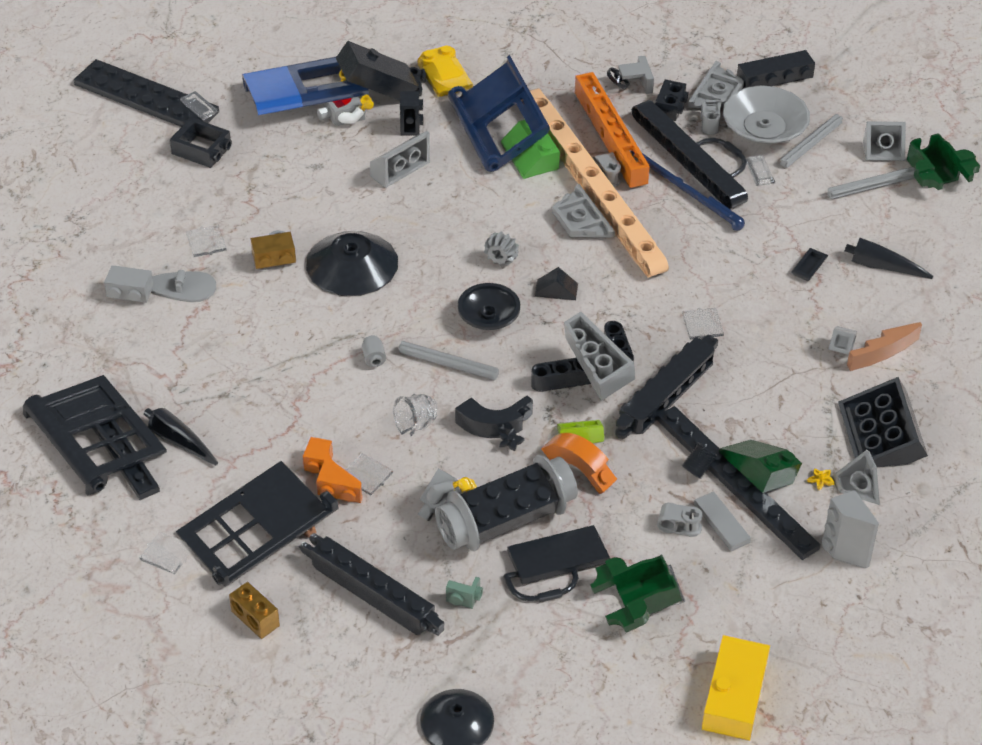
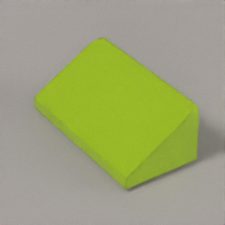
(590, 430)

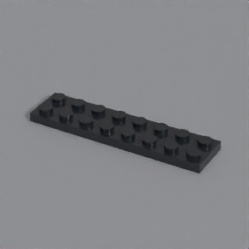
(136, 92)

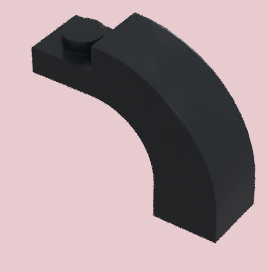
(489, 422)

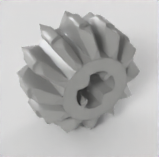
(501, 248)

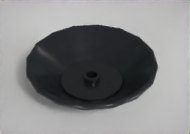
(352, 263)

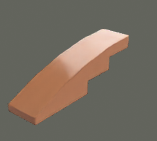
(889, 344)

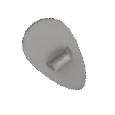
(184, 286)

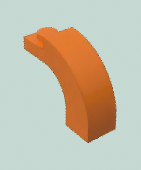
(584, 456)

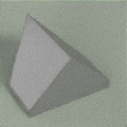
(860, 476)

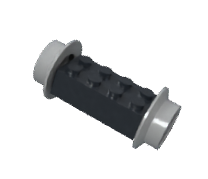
(506, 503)

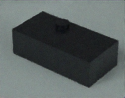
(375, 70)

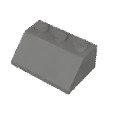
(401, 160)
(850, 530)

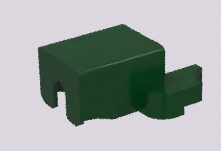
(940, 162)
(642, 588)

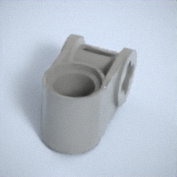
(710, 118)
(609, 166)
(677, 519)

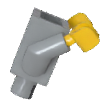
(438, 489)

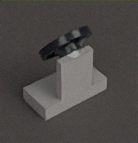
(633, 70)

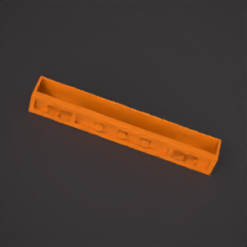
(611, 129)

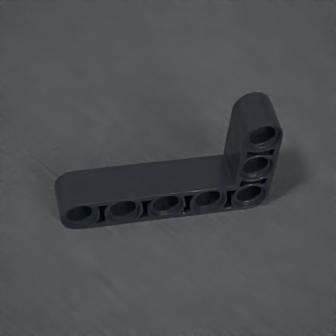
(568, 372)

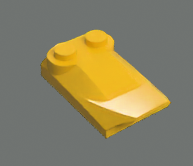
(443, 70)

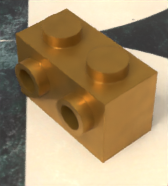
(273, 250)

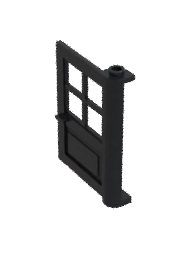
(88, 407)
(277, 503)

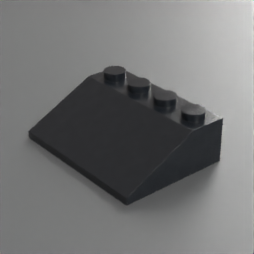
(883, 424)

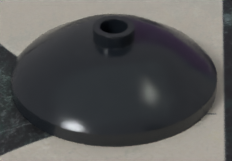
(489, 306)
(468, 727)

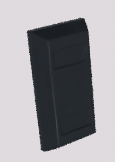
(809, 264)

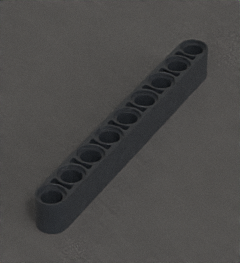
(689, 154)

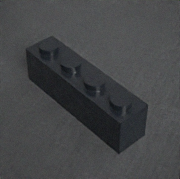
(777, 69)

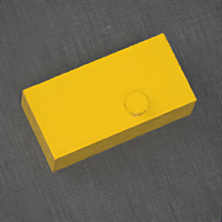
(735, 687)

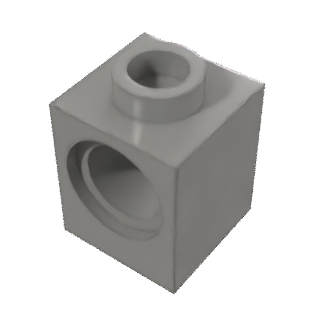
(842, 340)

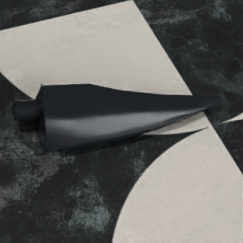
(880, 257)
(176, 432)

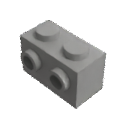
(129, 283)

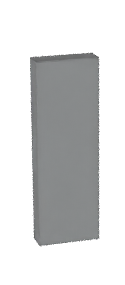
(722, 521)

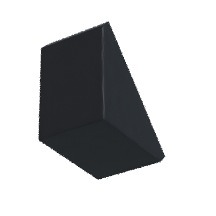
(556, 285)

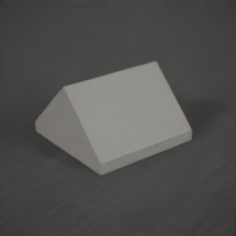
(885, 141)

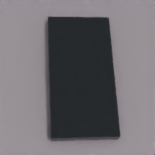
(558, 554)

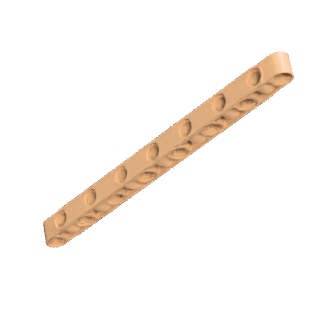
(601, 192)

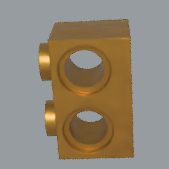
(254, 610)

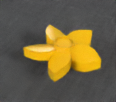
(822, 478)

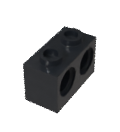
(671, 98)

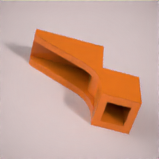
(331, 476)

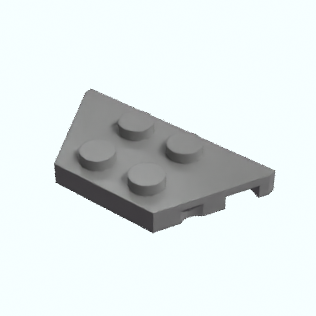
(716, 87)
(581, 216)

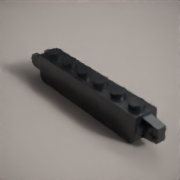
(666, 386)
(372, 585)

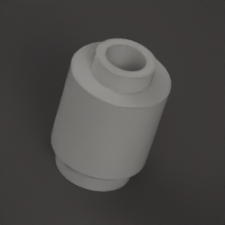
(373, 351)

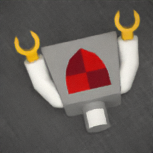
(346, 110)

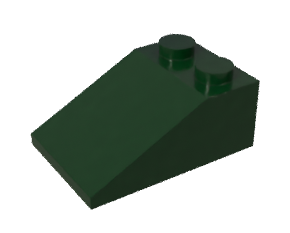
(763, 464)

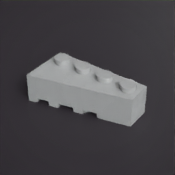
(599, 357)

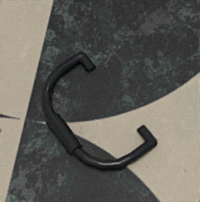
(730, 147)
(544, 596)

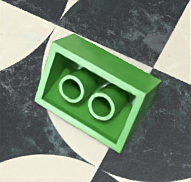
(536, 159)

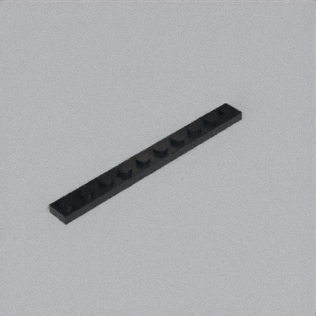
(758, 503)

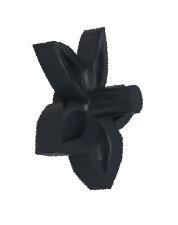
(511, 440)

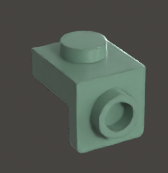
(464, 594)

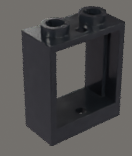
(182, 146)

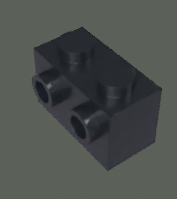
(410, 113)

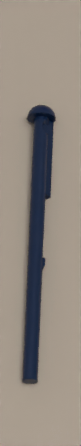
(737, 222)

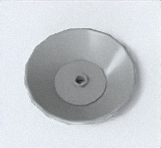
(766, 114)

